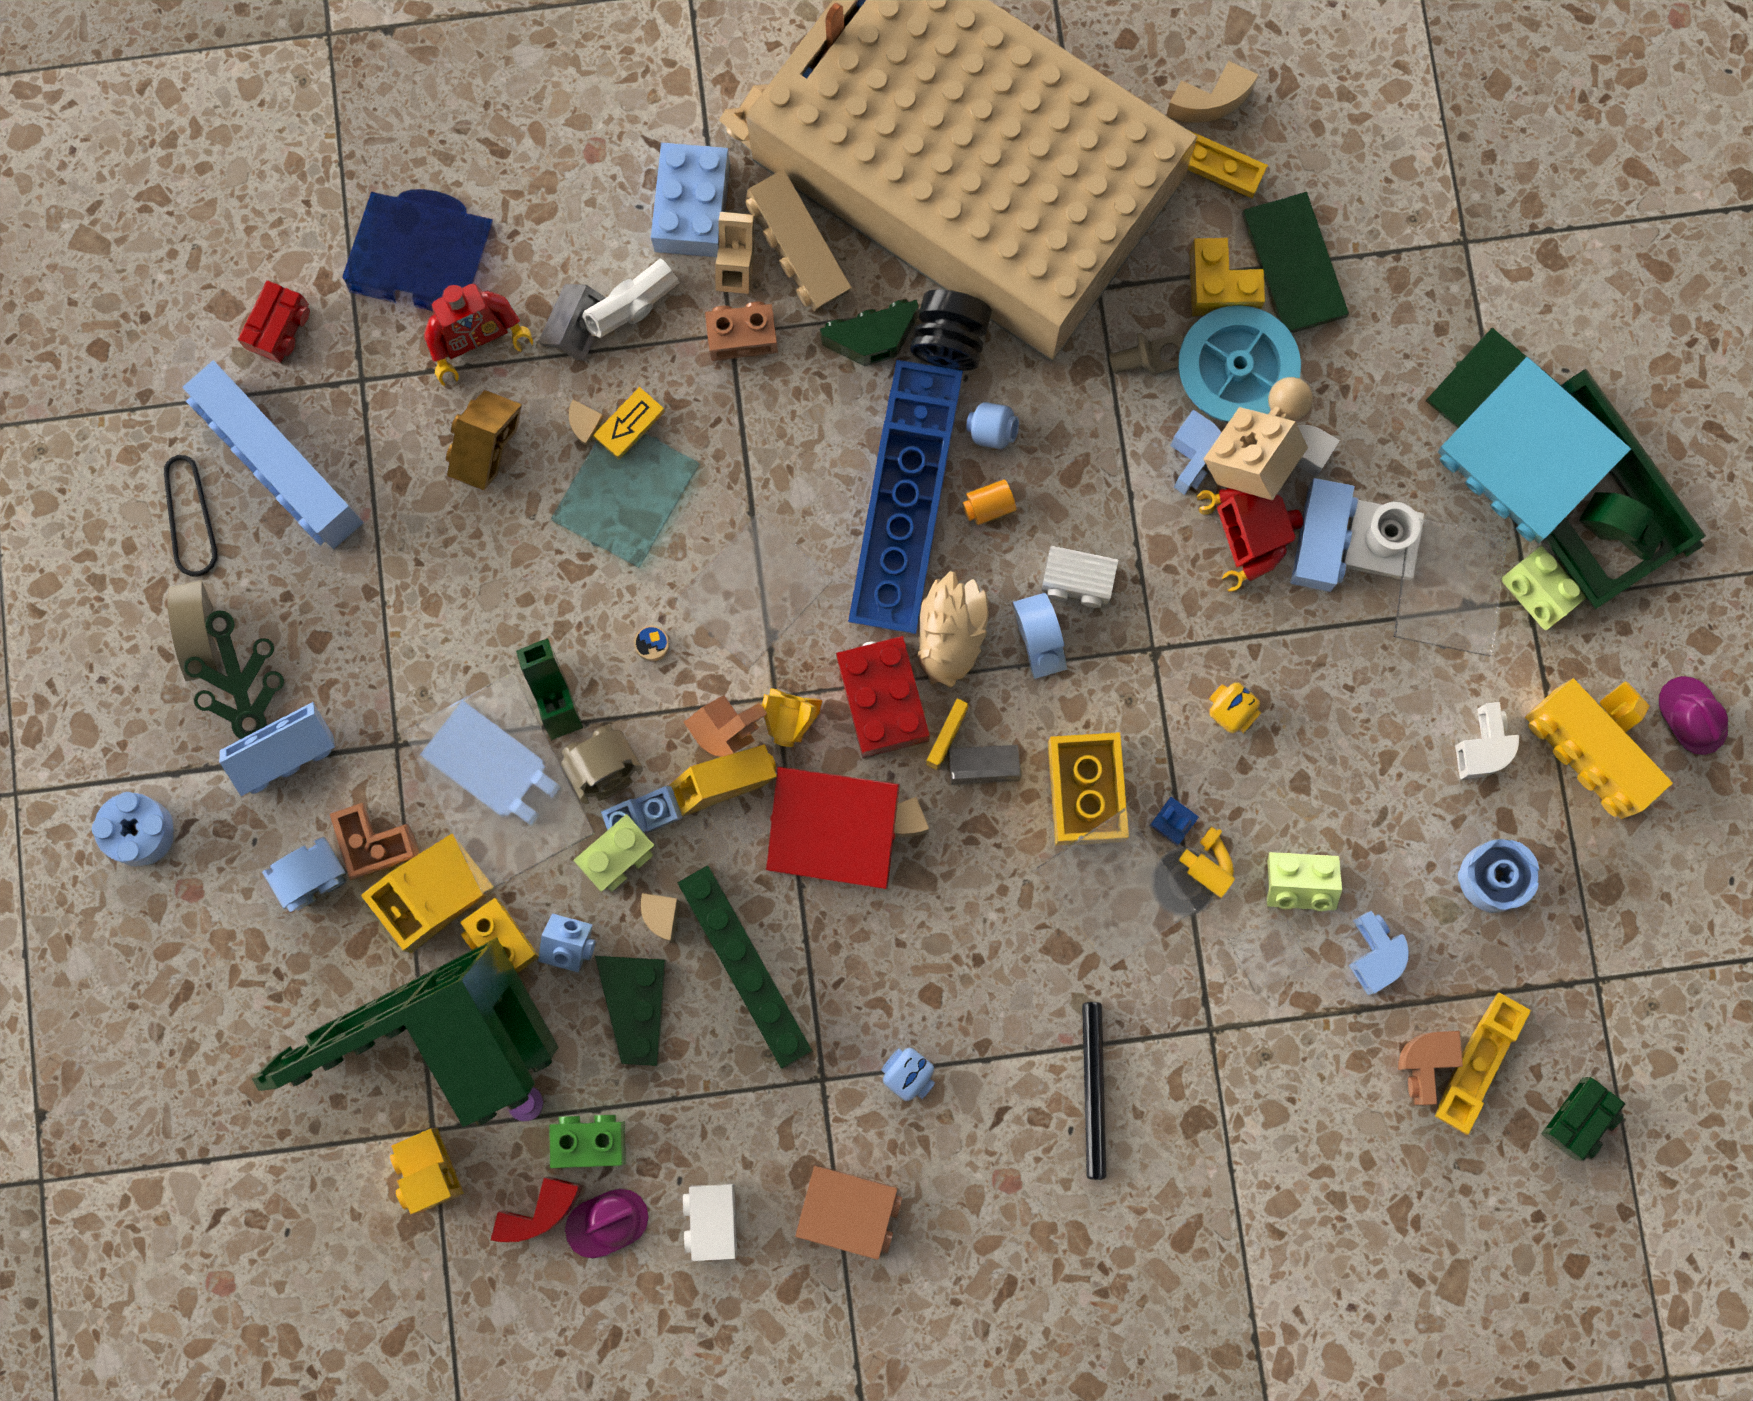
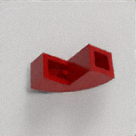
(553, 1205)

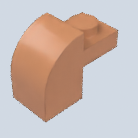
(721, 729)
(1423, 1055)

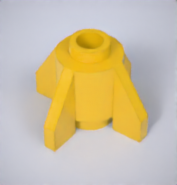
(789, 716)

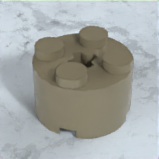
(600, 764)

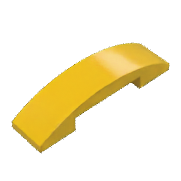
(1480, 1062)

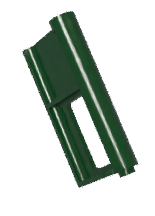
(1638, 480)

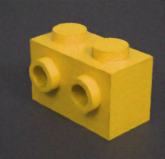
(495, 922)

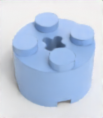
(114, 831)
(304, 874)
(1517, 882)

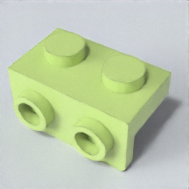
(1543, 588)
(614, 854)
(1304, 881)

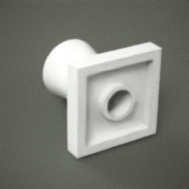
(1370, 546)

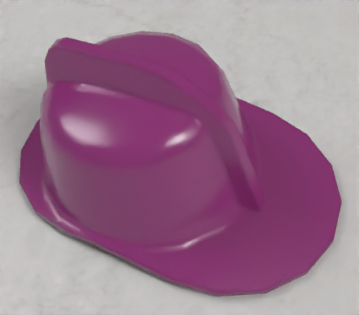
(1694, 715)
(606, 1223)

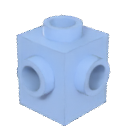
(566, 943)

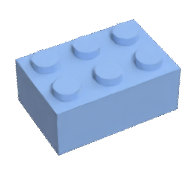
(690, 199)

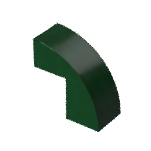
(549, 689)

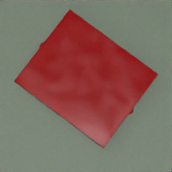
(832, 827)

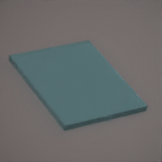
(627, 499)

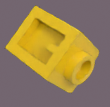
(1625, 706)

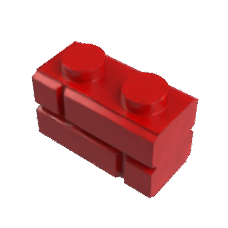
(274, 322)

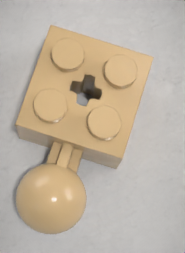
(1260, 448)

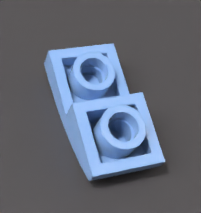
(648, 811)

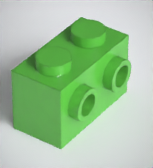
(587, 1143)

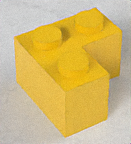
(1216, 285)
(426, 1172)

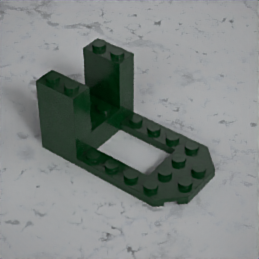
(467, 1022)

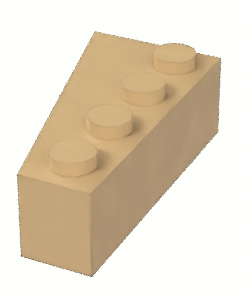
(796, 240)

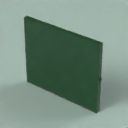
(1476, 377)

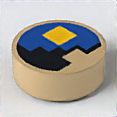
(651, 643)

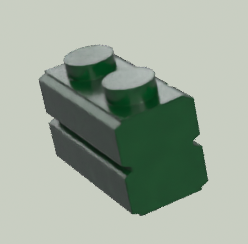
(1584, 1119)

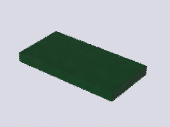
(1295, 262)

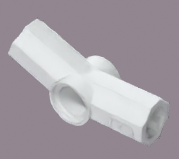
(630, 300)

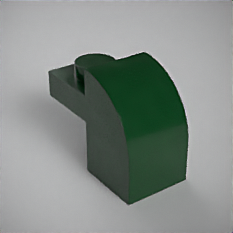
(1623, 519)

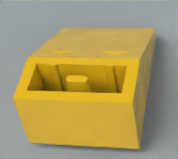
(424, 894)

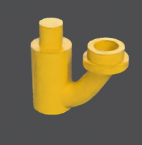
(1214, 877)

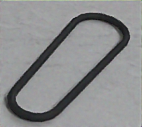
(171, 516)

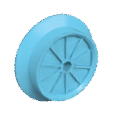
(1230, 339)

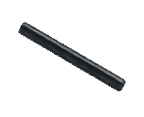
(1094, 1091)

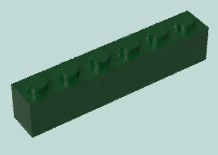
(745, 967)

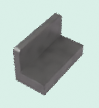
(566, 326)
(984, 764)

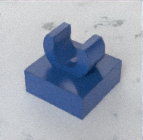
(1174, 821)

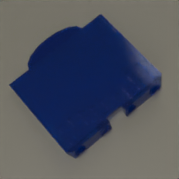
(415, 246)

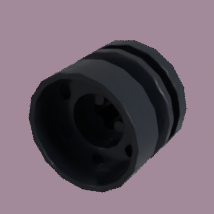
(951, 329)

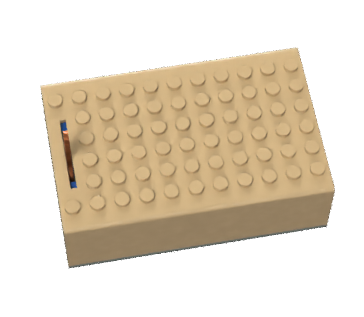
(972, 154)

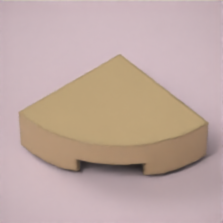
(584, 421)

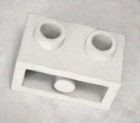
(711, 1222)

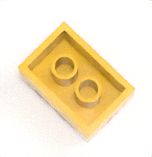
(1085, 782)

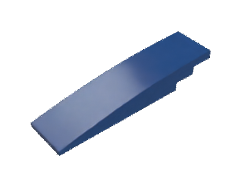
(905, 496)

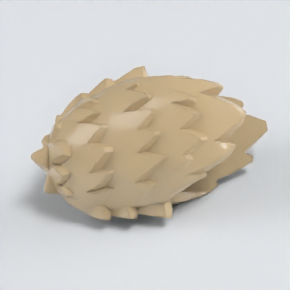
(951, 629)

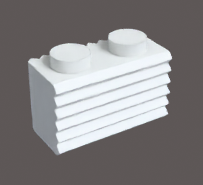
(1079, 576)

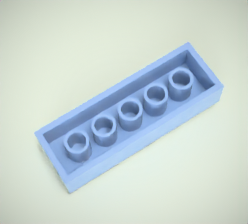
(271, 457)

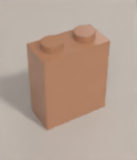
(848, 1212)

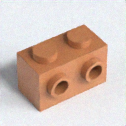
(741, 331)

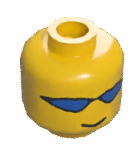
(1234, 707)

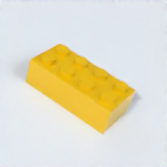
(1597, 750)

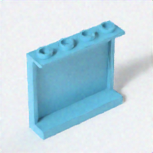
(1532, 451)

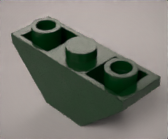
(872, 334)

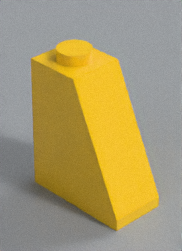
(723, 779)

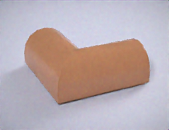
(368, 852)

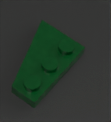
(635, 1005)

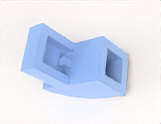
(1194, 441)
(1041, 635)
(1387, 956)

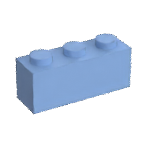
(1324, 535)
(277, 750)

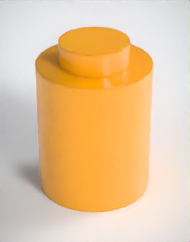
(989, 502)

